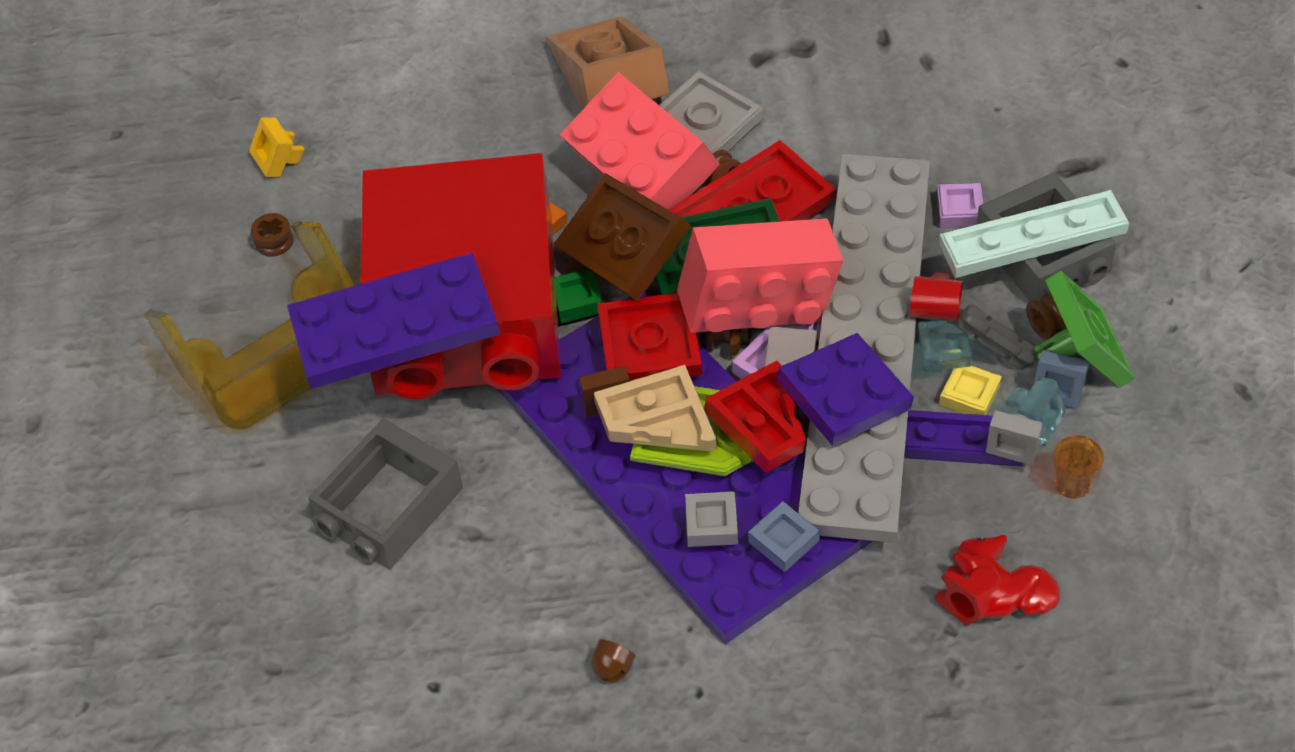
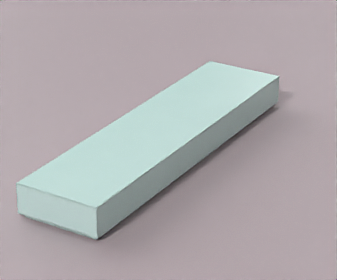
(1033, 233)

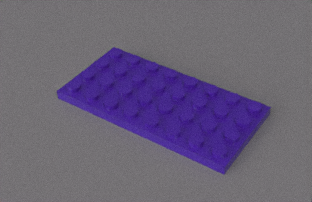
(722, 583)

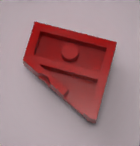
(759, 418)

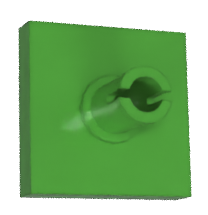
(1086, 331)

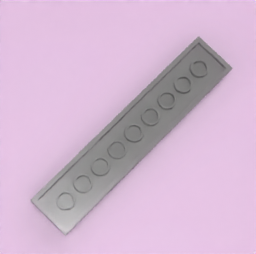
(879, 231)

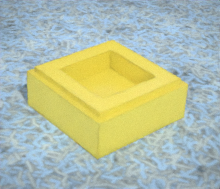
(970, 390)

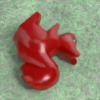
(987, 590)

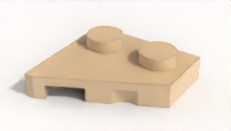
(656, 412)

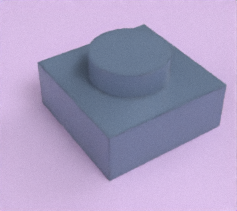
(1068, 373)
(783, 536)

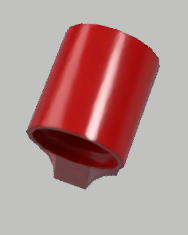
(936, 297)

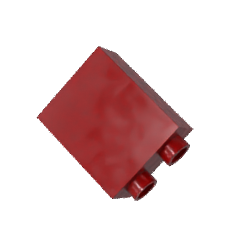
(504, 219)

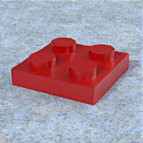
(648, 336)

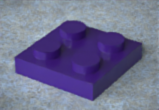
(844, 388)

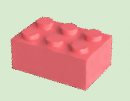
(639, 144)
(758, 275)

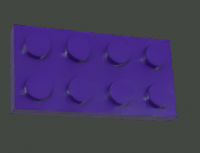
(392, 320)

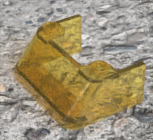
(270, 368)

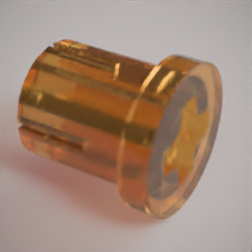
(1076, 465)

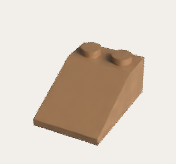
(597, 51)

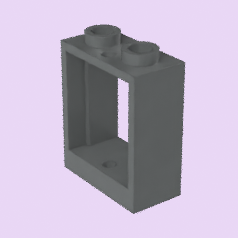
(1083, 266)
(410, 455)

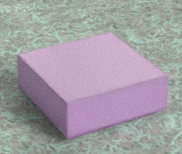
(958, 204)

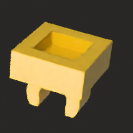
(274, 147)

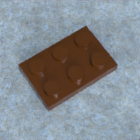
(622, 236)

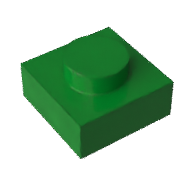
(577, 295)

